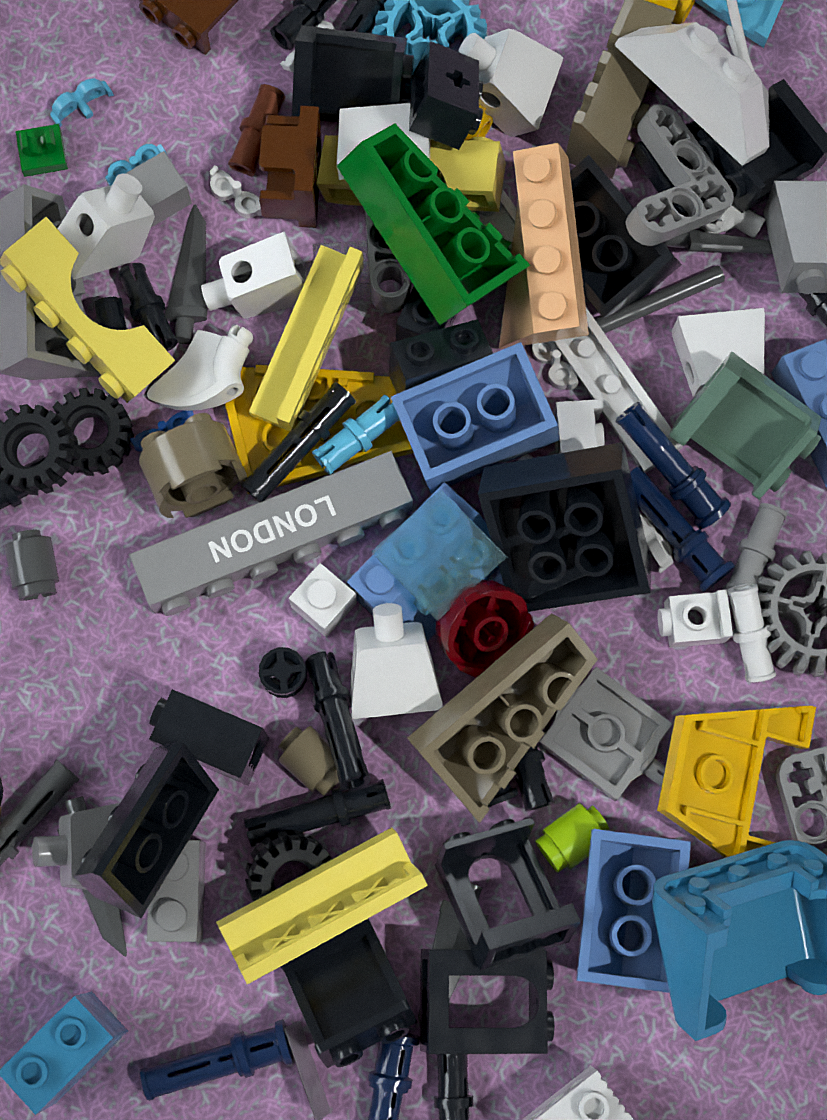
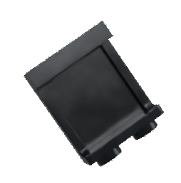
(348, 70)
(793, 153)
(349, 995)

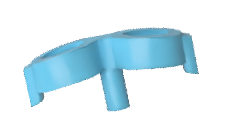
(85, 92)
(142, 155)

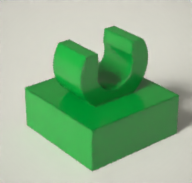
(41, 150)

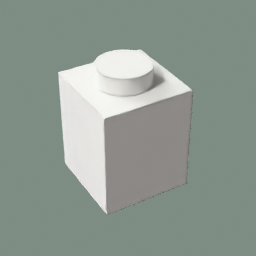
(323, 600)

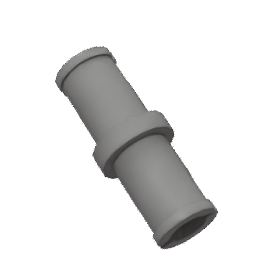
(758, 547)

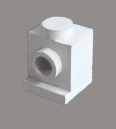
(578, 425)
(716, 616)

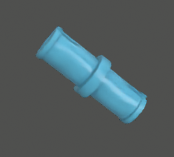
(356, 435)

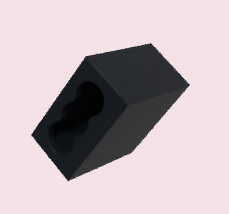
(212, 735)

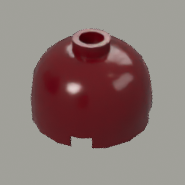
(483, 626)

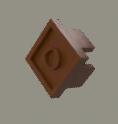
(292, 157)

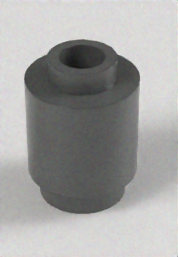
(31, 565)

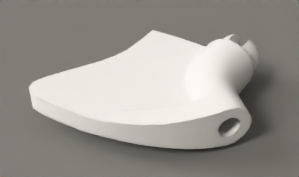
(206, 372)

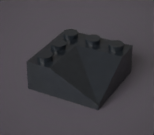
(567, 527)

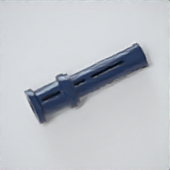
(685, 481)
(689, 545)
(242, 1048)
(391, 1077)

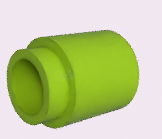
(568, 837)

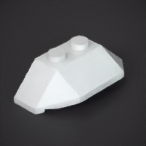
(705, 83)

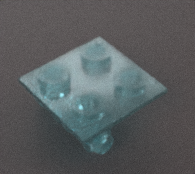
(438, 555)

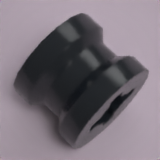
(281, 664)

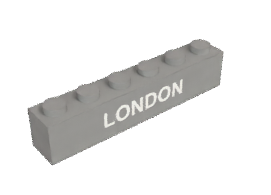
(272, 533)

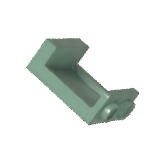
(749, 424)

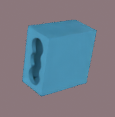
(62, 1052)

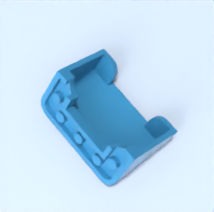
(742, 928)

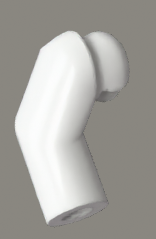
(732, 218)

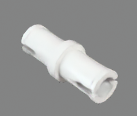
(751, 632)

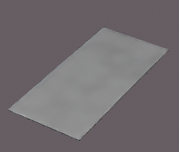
(307, 1070)

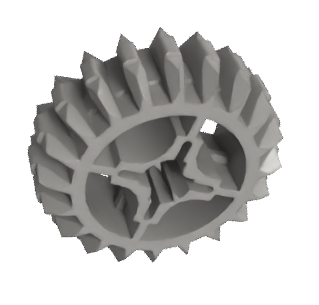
(793, 610)

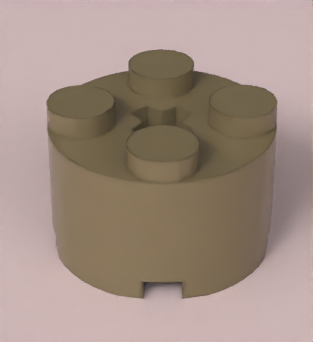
(191, 466)

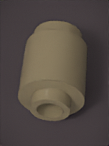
(309, 759)

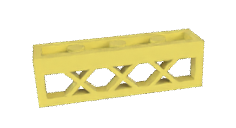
(307, 337)
(320, 905)

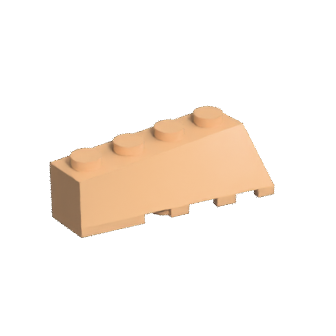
(547, 296)

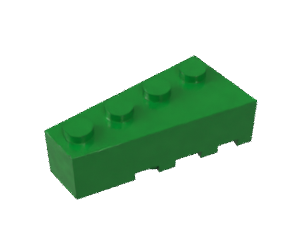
(427, 224)

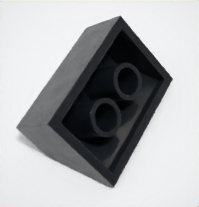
(612, 262)
(148, 829)

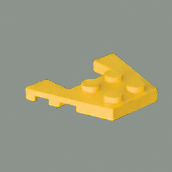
(717, 768)

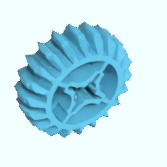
(430, 19)

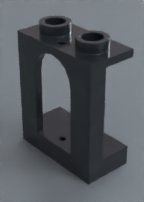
(510, 844)
(439, 1038)

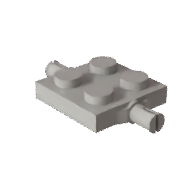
(607, 735)

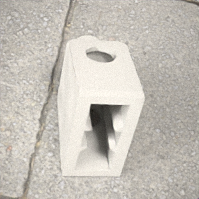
(515, 78)
(107, 226)
(258, 278)
(709, 338)
(392, 667)

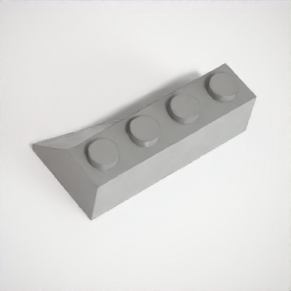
(26, 343)

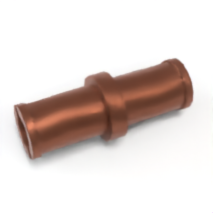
(248, 147)

